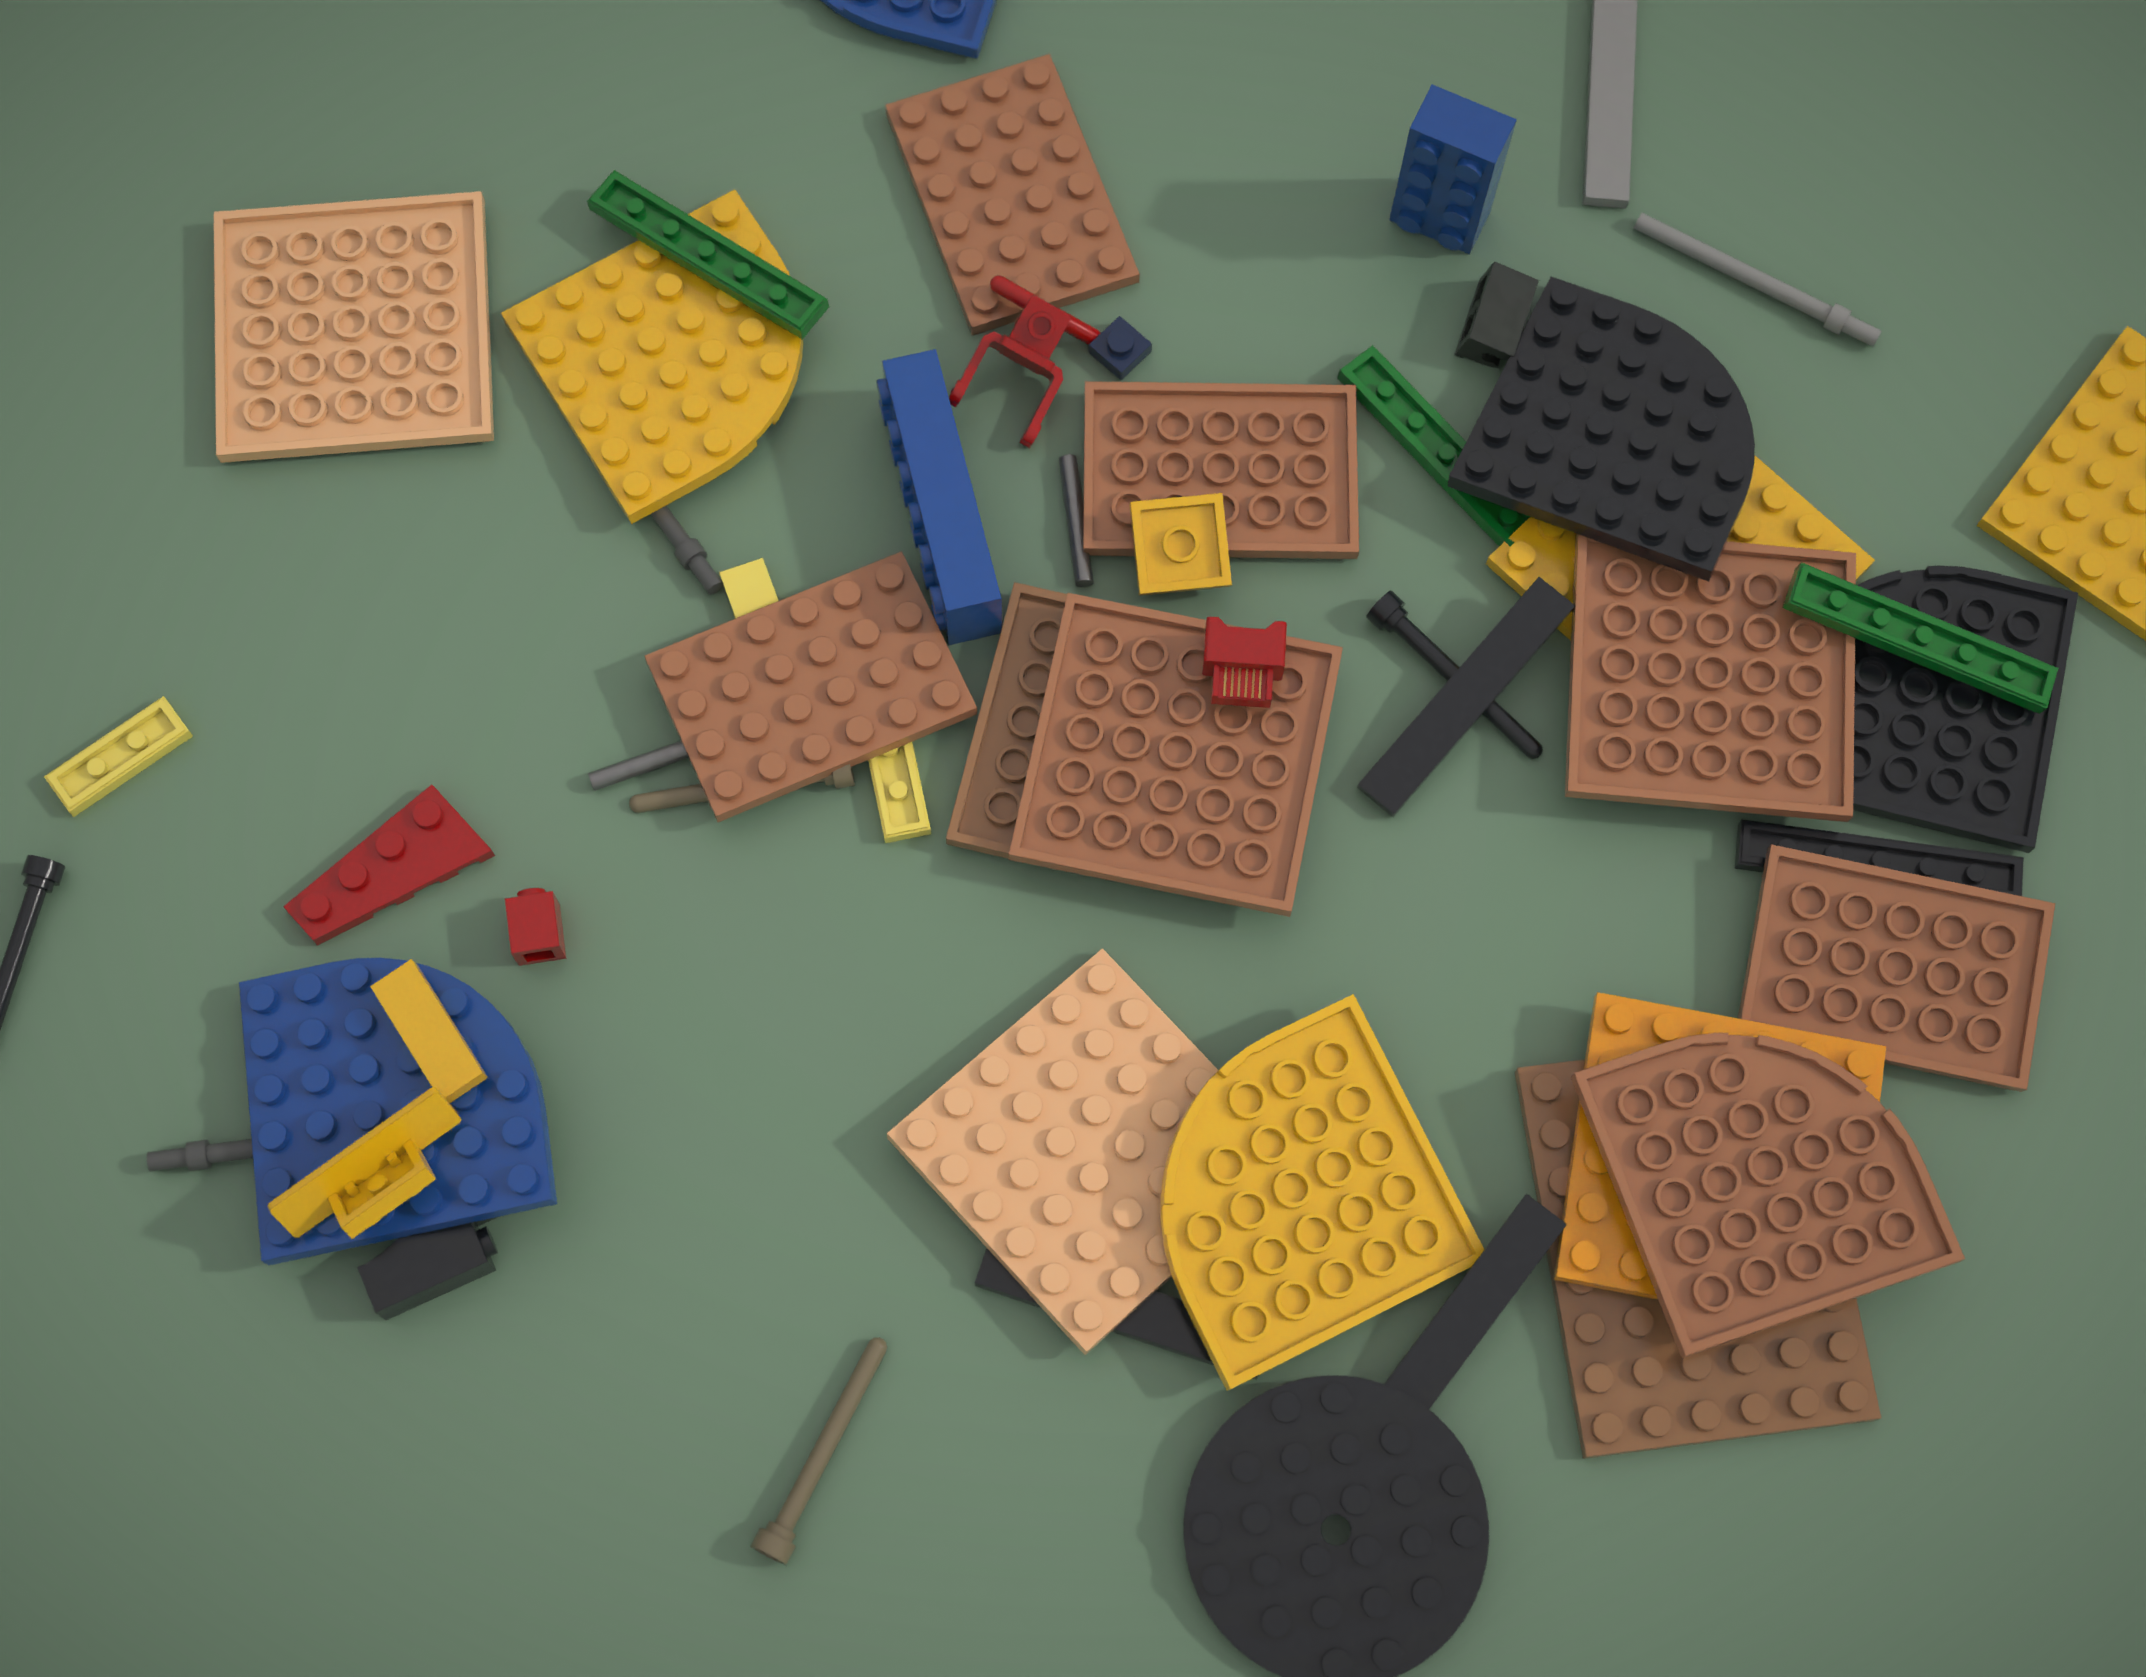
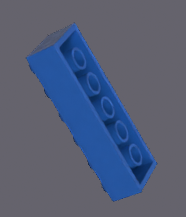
(939, 498)

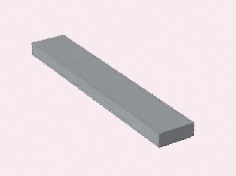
(1610, 103)

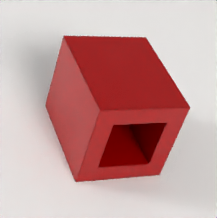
(535, 927)

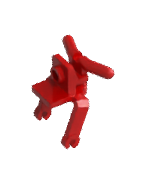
(1029, 344)

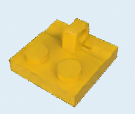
(1180, 544)

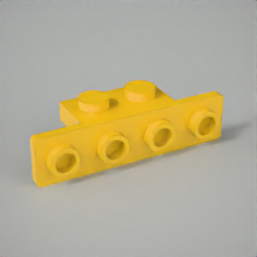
(370, 1173)

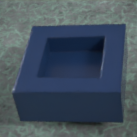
(1120, 348)

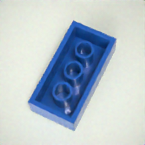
(1451, 169)

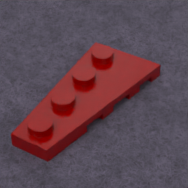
(404, 855)

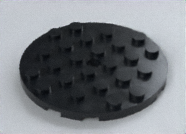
(1411, 1513)

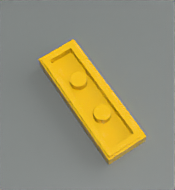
(428, 1031)

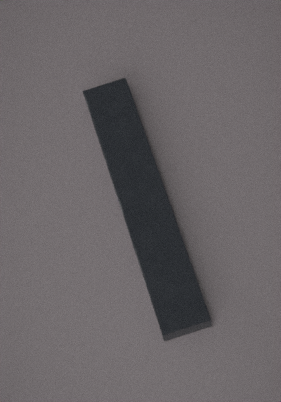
(1465, 696)
(1950, 864)
(1476, 1302)
(1157, 1321)

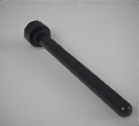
(1391, 615)
(40, 878)

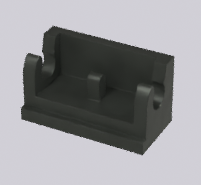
(1496, 315)

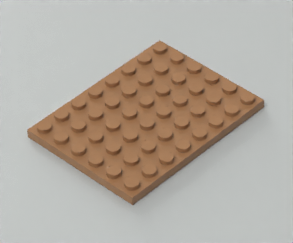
(1623, 1360)

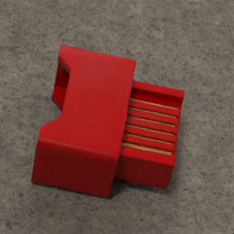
(1243, 662)

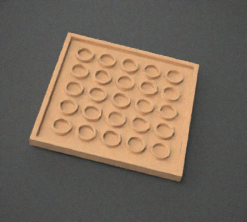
(352, 327)
(1063, 1146)

